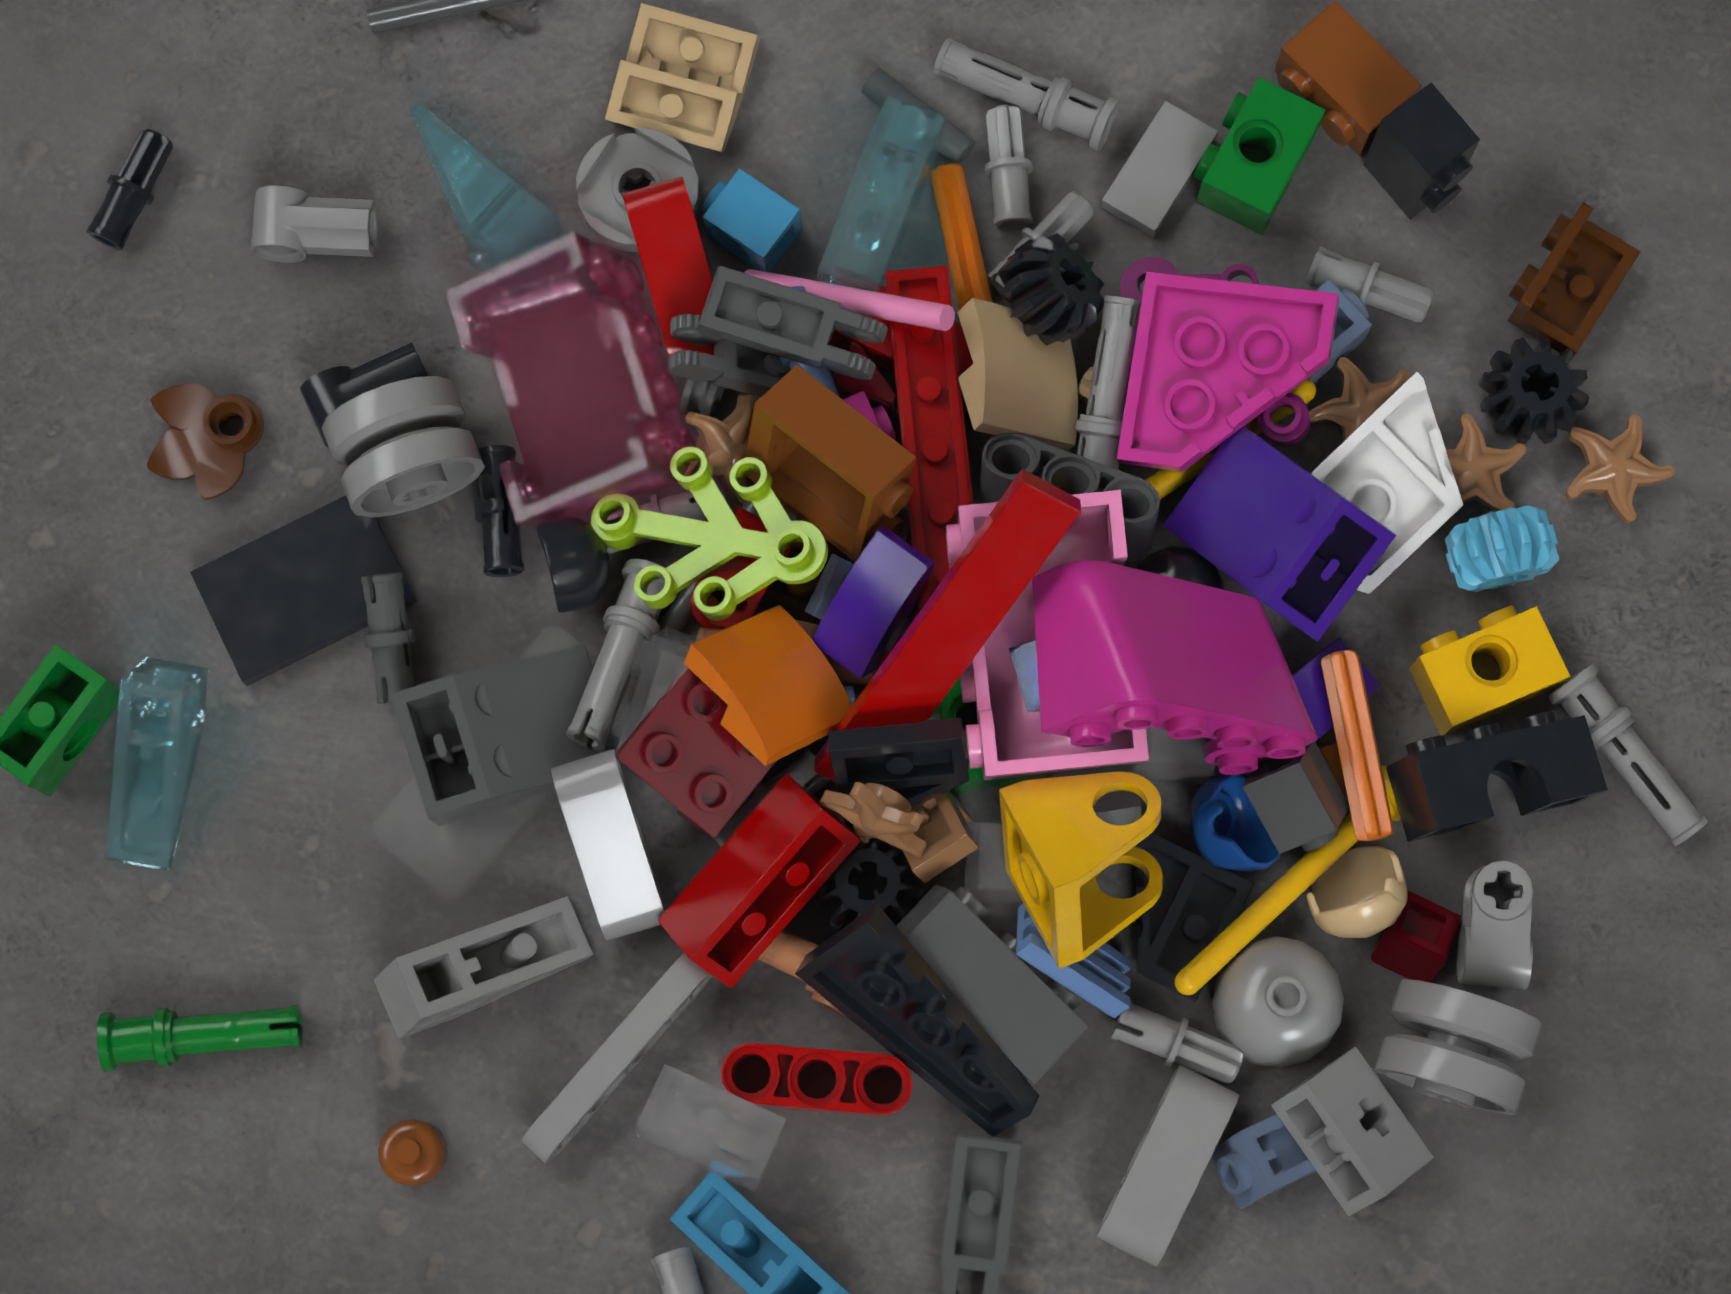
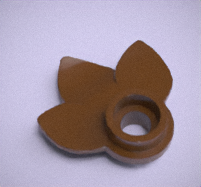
(197, 437)

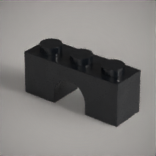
(1543, 763)

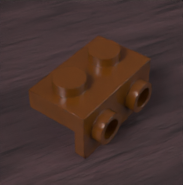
(1573, 283)

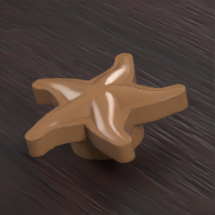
(1358, 398)
(724, 441)
(1480, 467)
(1615, 468)
(878, 814)

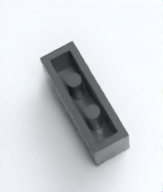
(1018, 1010)

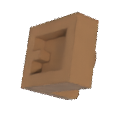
(945, 834)

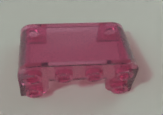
(575, 376)

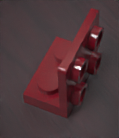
(691, 756)

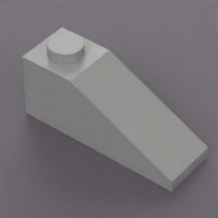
(480, 966)

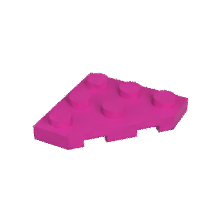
(1214, 361)

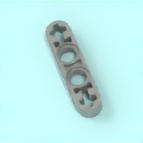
(615, 1059)

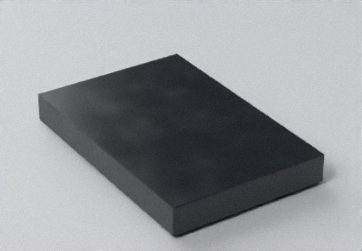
(296, 588)

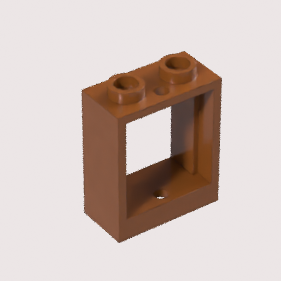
(829, 462)

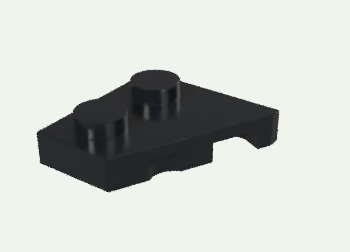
(904, 757)
(1191, 912)

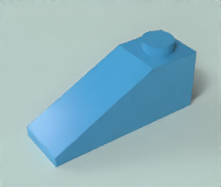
(749, 1243)

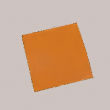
(774, 684)

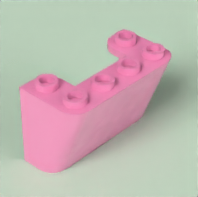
(1007, 736)

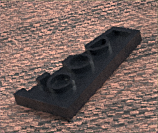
(908, 1009)

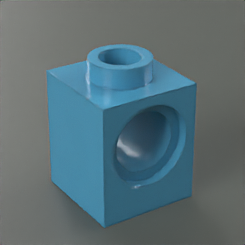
(751, 221)

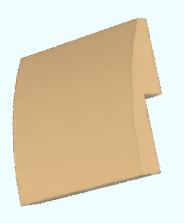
(683, 77)
(1017, 378)

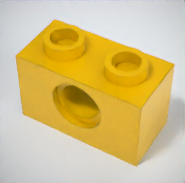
(1526, 663)

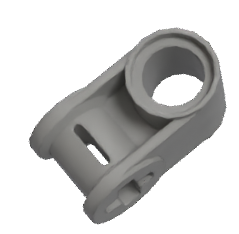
(1494, 941)

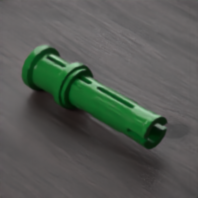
(167, 1036)

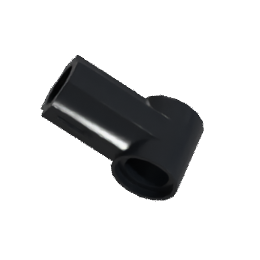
(340, 384)

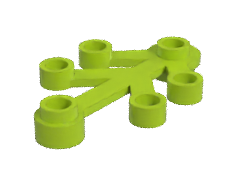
(715, 540)

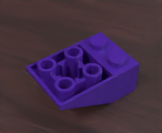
(1279, 531)

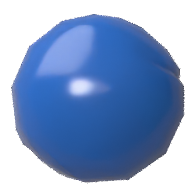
(1228, 826)

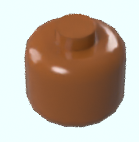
(412, 1152)

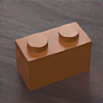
(1346, 74)

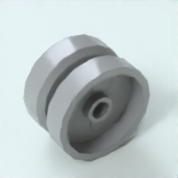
(402, 446)
(1460, 1038)

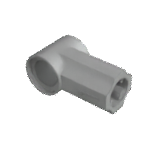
(295, 224)

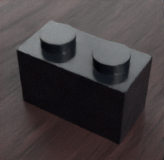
(1422, 152)

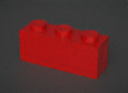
(758, 881)

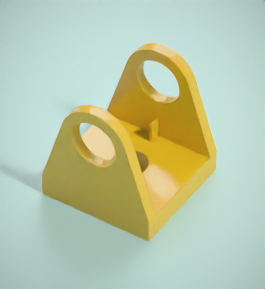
(1061, 847)

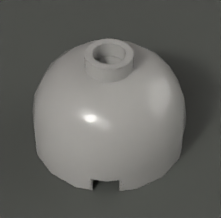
(1278, 1002)

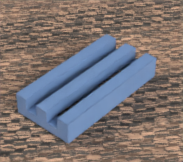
(1096, 979)

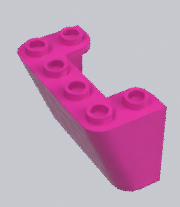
(1164, 655)

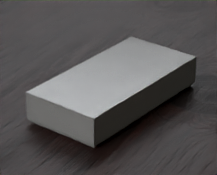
(1158, 169)

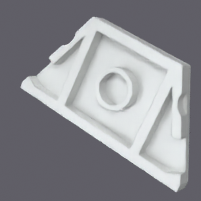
(1396, 474)

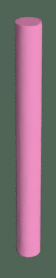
(872, 303)

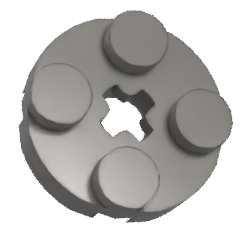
(624, 159)

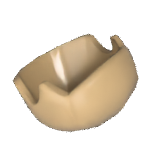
(1359, 893)

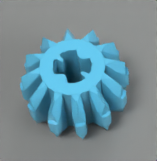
(1501, 548)

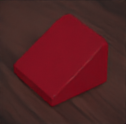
(876, 389)
(1417, 940)

